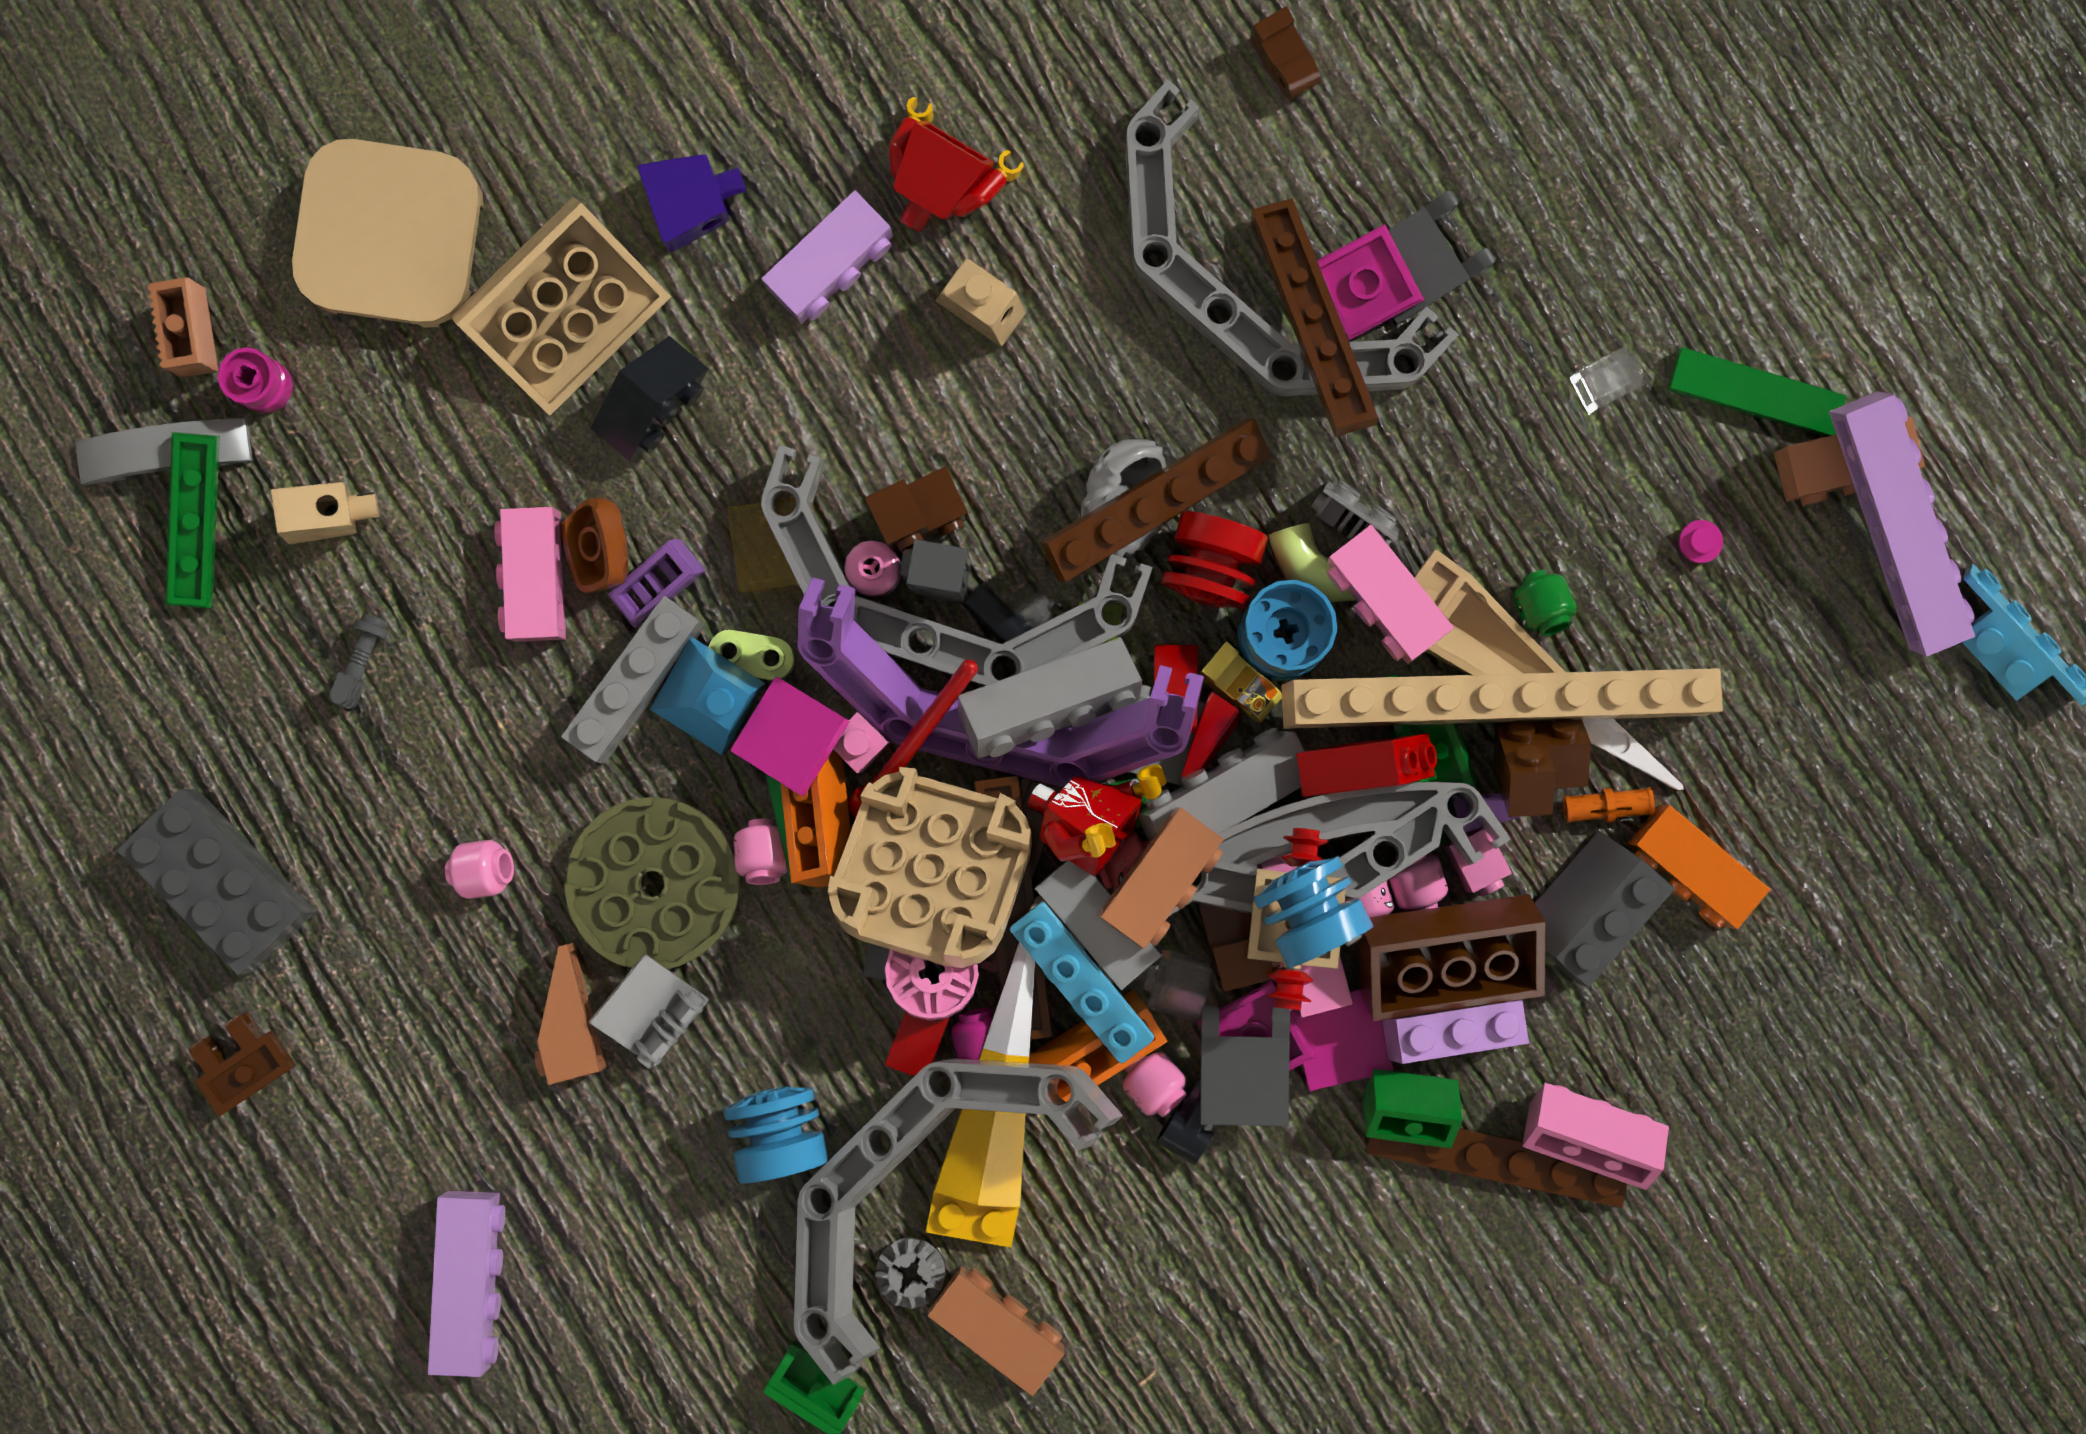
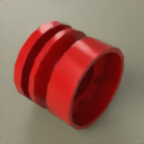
(1214, 559)

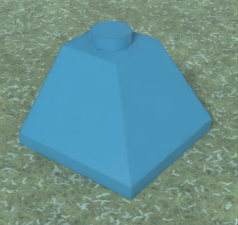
(707, 696)

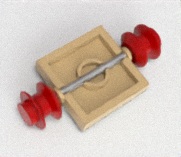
(1262, 936)

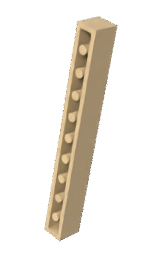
(1500, 698)

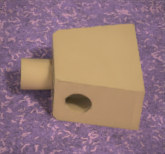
(982, 302)
(302, 511)

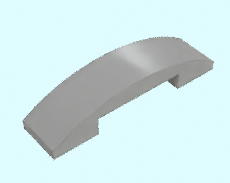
(149, 449)

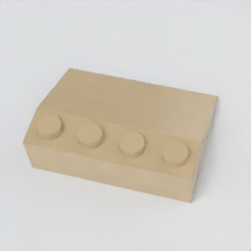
(561, 306)

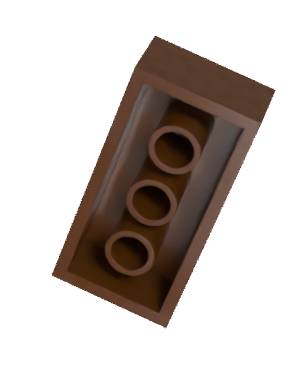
(1452, 957)

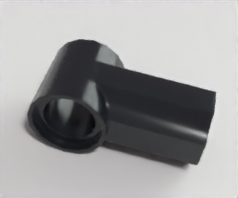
(1183, 1129)

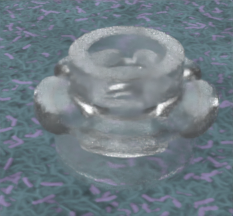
(1035, 610)

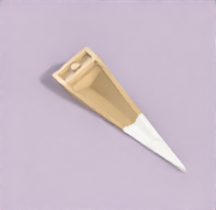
(1493, 643)

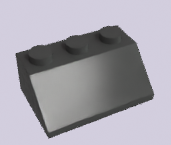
(1598, 907)

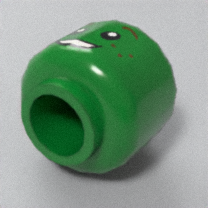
(1545, 603)

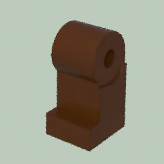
(1285, 53)

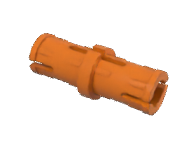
(1608, 805)

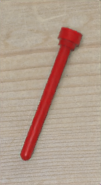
(923, 727)

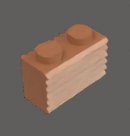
(183, 327)

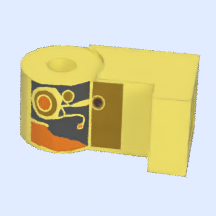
(1241, 684)

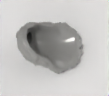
(1119, 470)

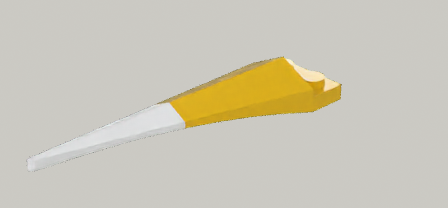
(982, 1168)

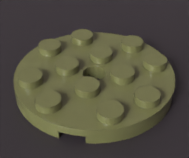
(607, 875)

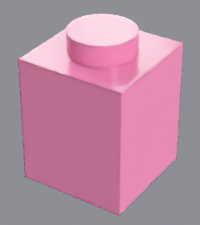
(861, 744)
(1486, 873)

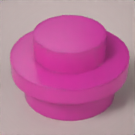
(1700, 541)

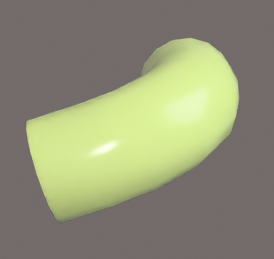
(1302, 561)

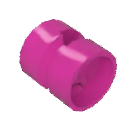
(255, 380)

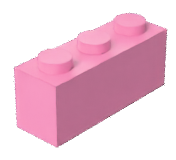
(531, 574)
(1387, 595)
(1596, 1136)

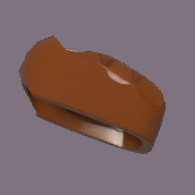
(596, 545)

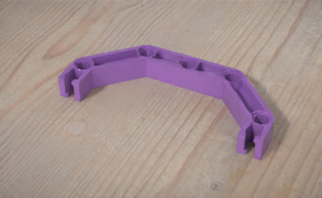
(895, 703)

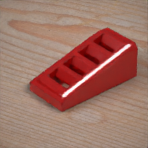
(1213, 731)

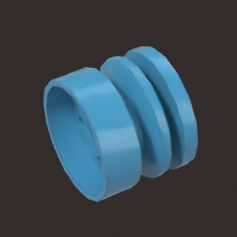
(1297, 609)
(1313, 911)
(775, 1134)

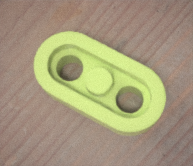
(752, 650)

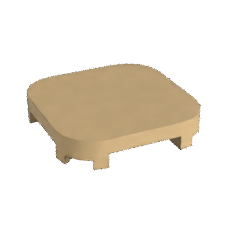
(386, 232)
(931, 869)

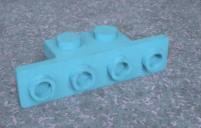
(2012, 647)
(1082, 982)

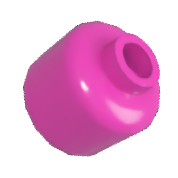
(971, 1032)

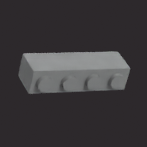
(632, 681)
(1049, 698)
(1235, 788)

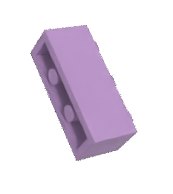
(829, 258)
(1455, 1032)

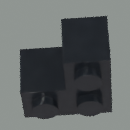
(648, 397)

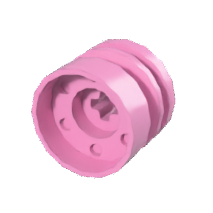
(920, 997)

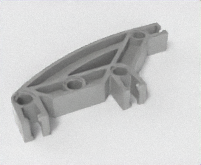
(1402, 816)

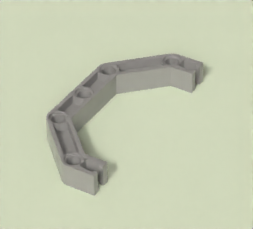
(1194, 290)
(812, 556)
(828, 1234)

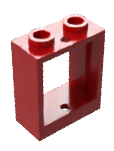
(1366, 764)

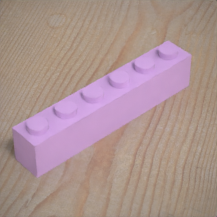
(1903, 522)

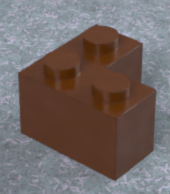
(918, 510)
(1536, 760)
(1227, 943)

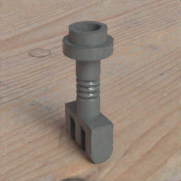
(348, 686)

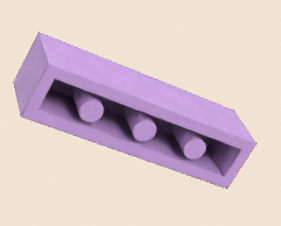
(465, 1283)

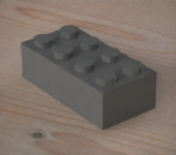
(216, 881)

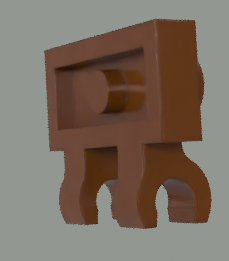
(244, 1073)

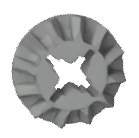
(929, 1267)

